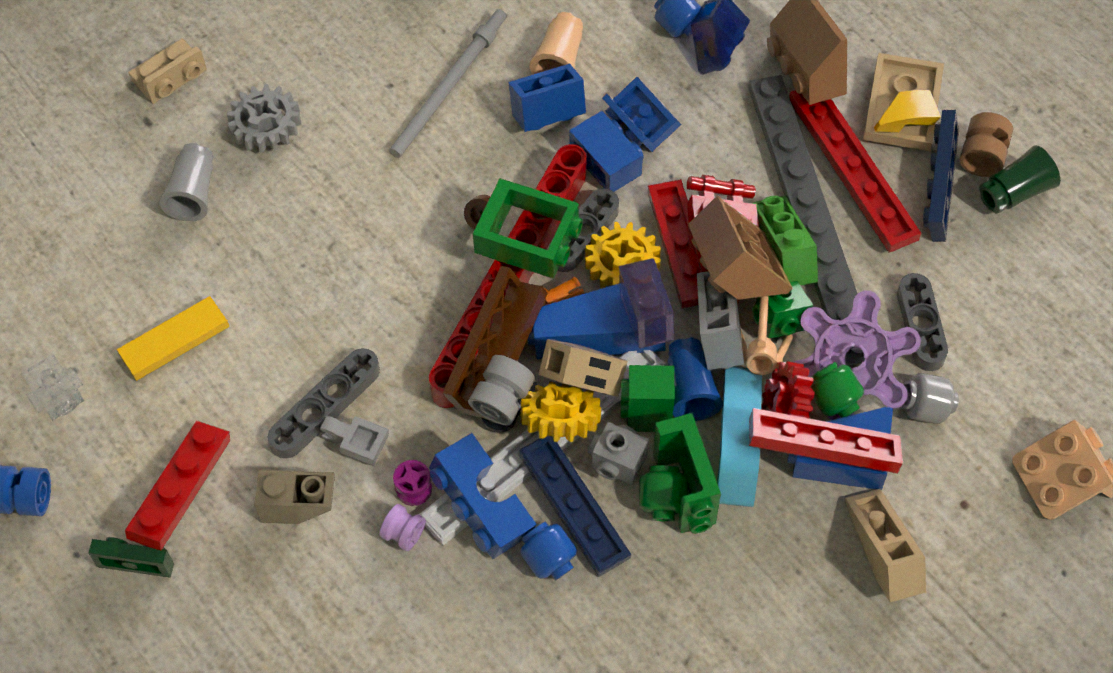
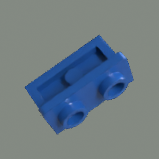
(643, 113)

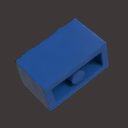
(547, 97)
(608, 151)

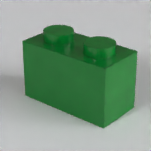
(647, 396)

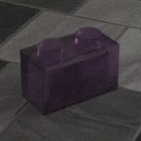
(646, 303)

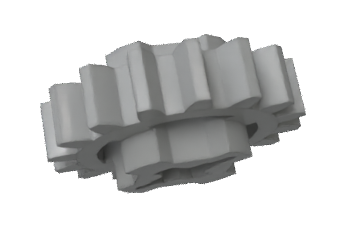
(264, 118)

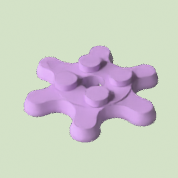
(861, 331)

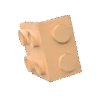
(1065, 469)

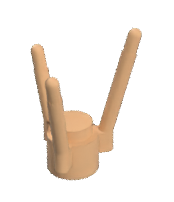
(762, 355)

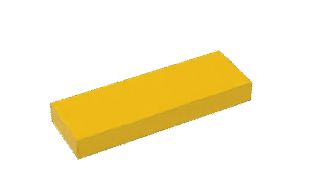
(173, 338)

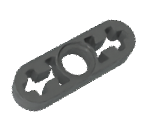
(587, 212)
(927, 307)

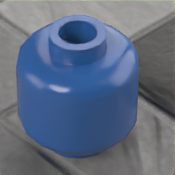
(676, 15)
(548, 551)

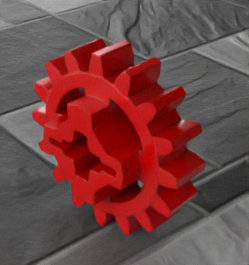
(789, 390)

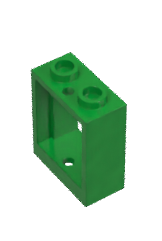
(517, 253)

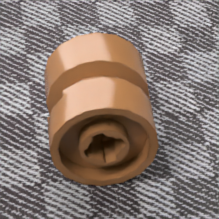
(986, 144)

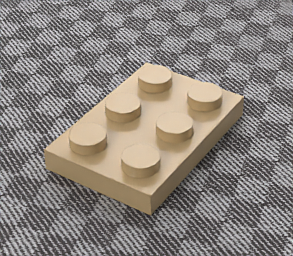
(897, 75)

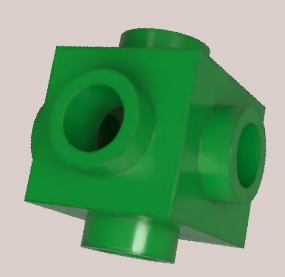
(784, 311)

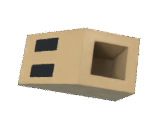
(582, 367)

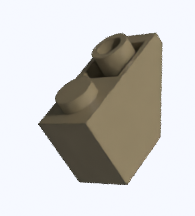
(293, 495)

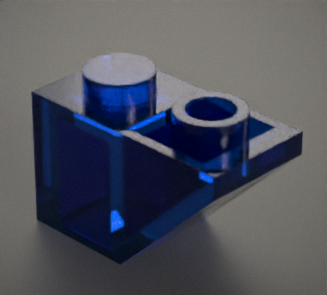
(716, 34)

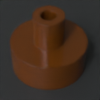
(474, 210)

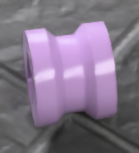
(402, 527)

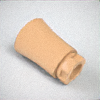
(559, 44)

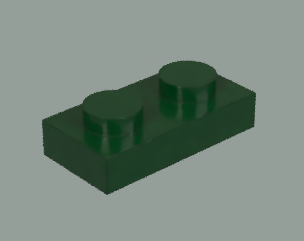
(121, 556)

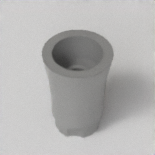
(189, 184)

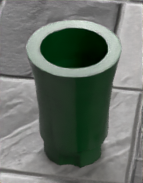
(1020, 180)

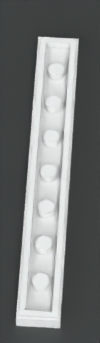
(508, 468)

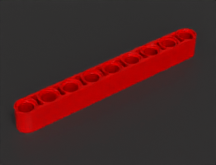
(527, 230)

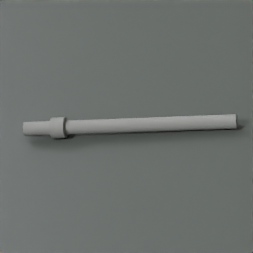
(481, 39)

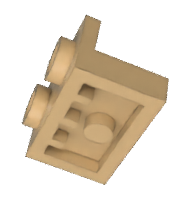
(168, 70)

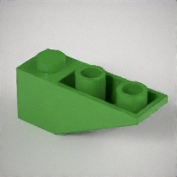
(788, 239)

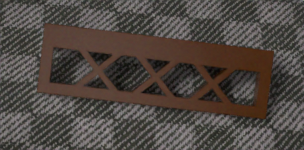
(510, 329)

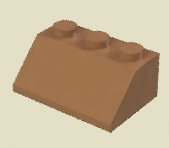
(810, 50)
(737, 253)

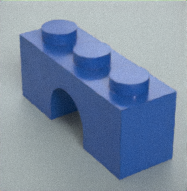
(494, 524)

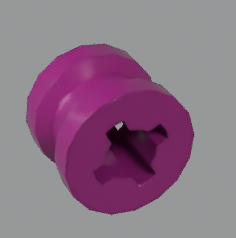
(412, 473)

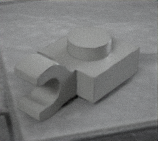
(359, 440)

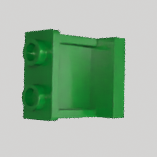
(680, 442)

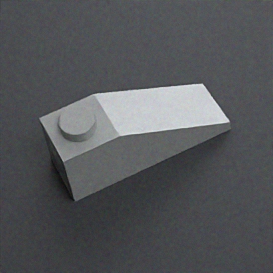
(719, 326)

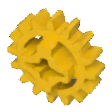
(618, 248)
(560, 411)

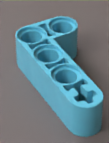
(738, 460)

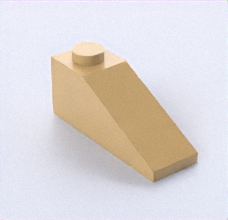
(888, 546)

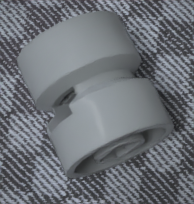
(503, 386)

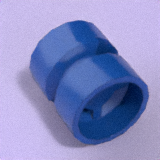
(24, 490)

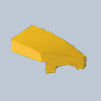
(908, 107)

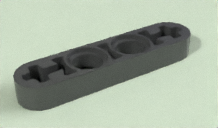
(319, 399)

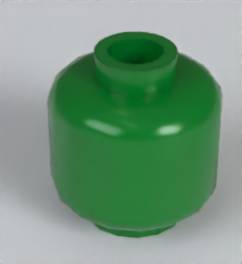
(836, 390)
(662, 492)

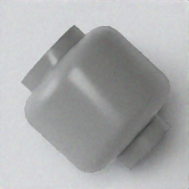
(930, 398)

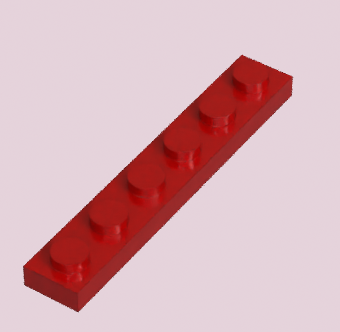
(857, 172)

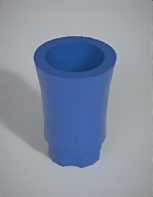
(692, 380)

